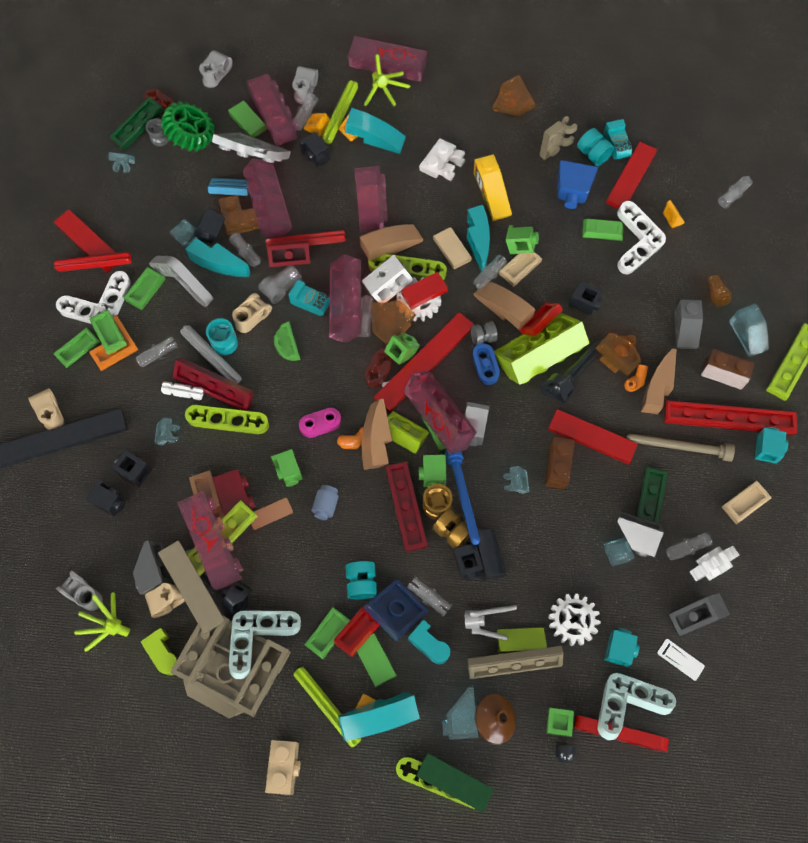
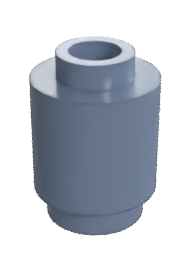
(325, 502)

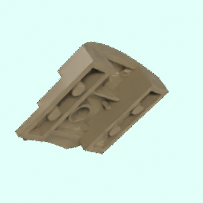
(207, 673)

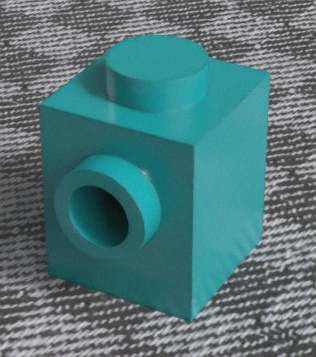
(771, 445)
(622, 647)

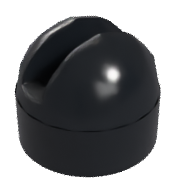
(565, 753)

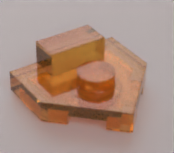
(514, 98)
(391, 319)
(619, 353)

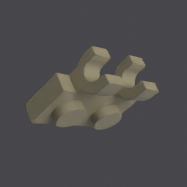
(554, 138)

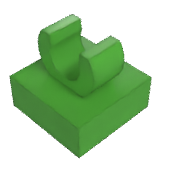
(560, 722)

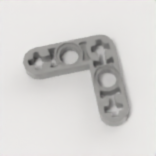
(172, 267)

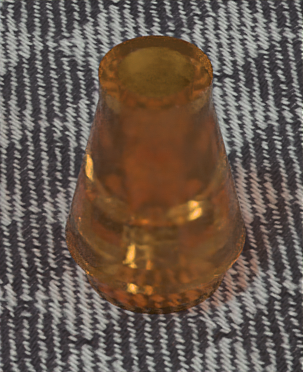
(719, 292)

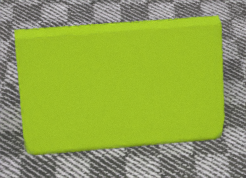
(406, 432)
(521, 640)

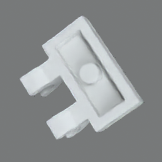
(437, 160)

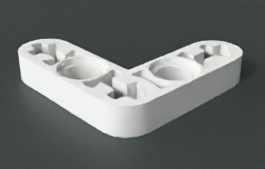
(645, 241)
(111, 289)

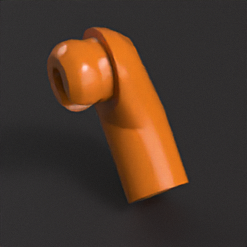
(638, 380)

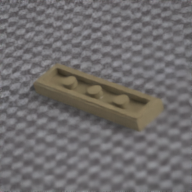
(191, 587)
(515, 662)

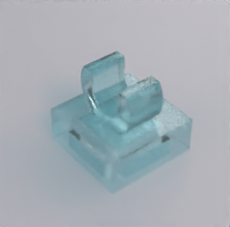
(121, 159)
(184, 233)
(163, 431)
(519, 480)
(619, 551)

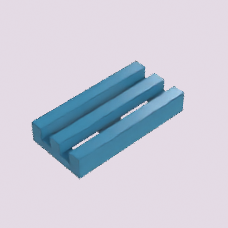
(228, 186)

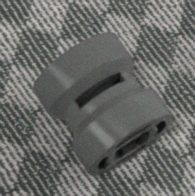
(156, 132)
(484, 333)

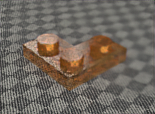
(236, 219)

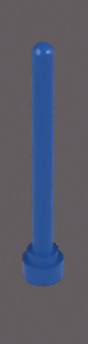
(455, 461)

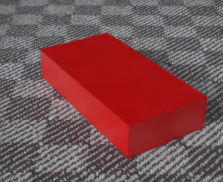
(424, 290)
(541, 318)
(356, 632)

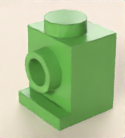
(521, 239)
(406, 344)
(287, 468)

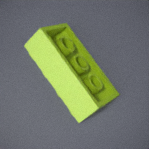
(534, 355)

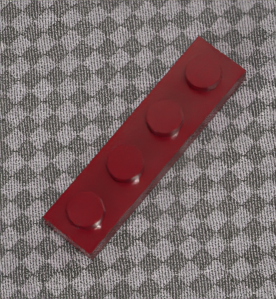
(213, 384)
(406, 507)

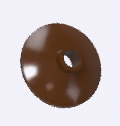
(488, 721)

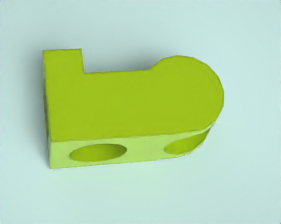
(159, 651)

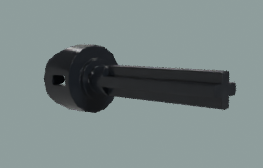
(561, 386)
(234, 595)

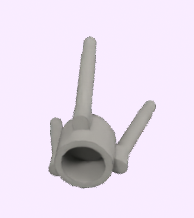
(476, 618)

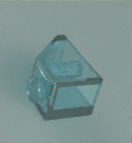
(751, 329)
(460, 719)

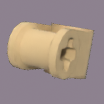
(253, 310)
(47, 409)
(163, 599)

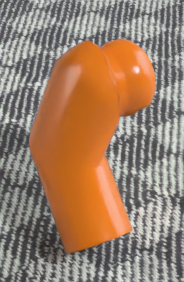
(351, 441)

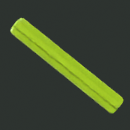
(340, 112)
(321, 700)

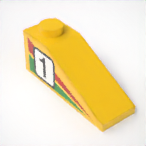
(492, 187)

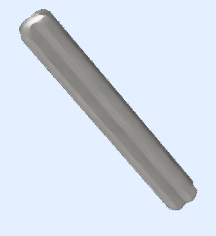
(210, 354)

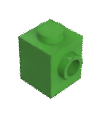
(433, 470)

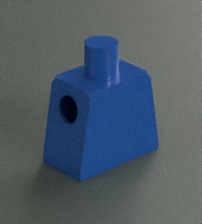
(575, 182)

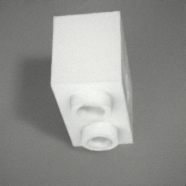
(387, 280)

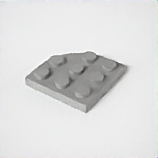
(247, 145)

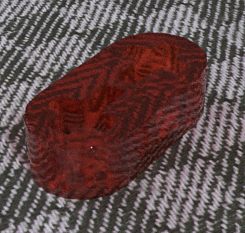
(162, 99)
(375, 366)

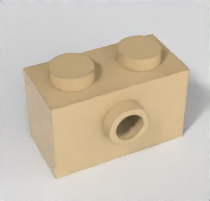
(282, 767)

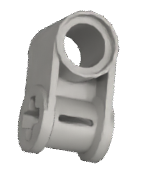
(215, 68)
(304, 83)
(77, 590)

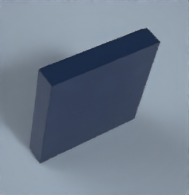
(396, 609)

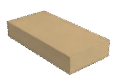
(452, 248)
(519, 267)
(746, 502)

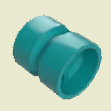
(595, 147)
(222, 336)
(361, 588)

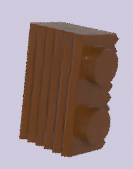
(727, 369)
(559, 463)

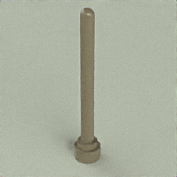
(725, 451)

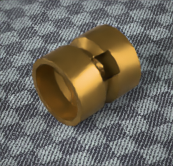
(437, 500)
(458, 535)

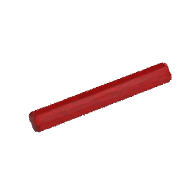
(313, 238)
(93, 261)

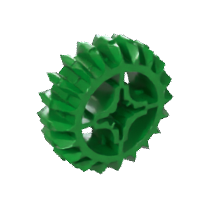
(186, 129)

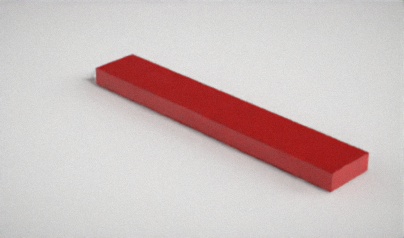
(425, 360)
(729, 417)

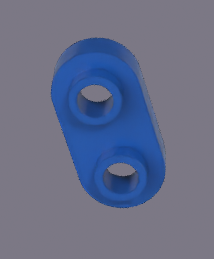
(486, 365)

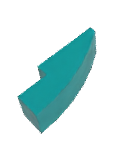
(374, 131)
(478, 234)
(217, 259)
(379, 716)

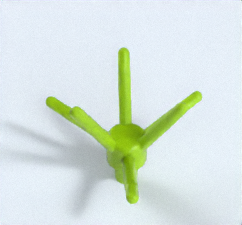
(381, 80)
(110, 626)

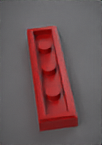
(631, 175)
(83, 236)
(593, 437)

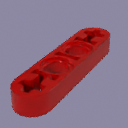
(626, 735)

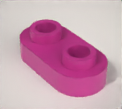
(320, 423)

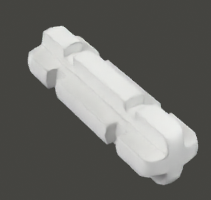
(182, 390)

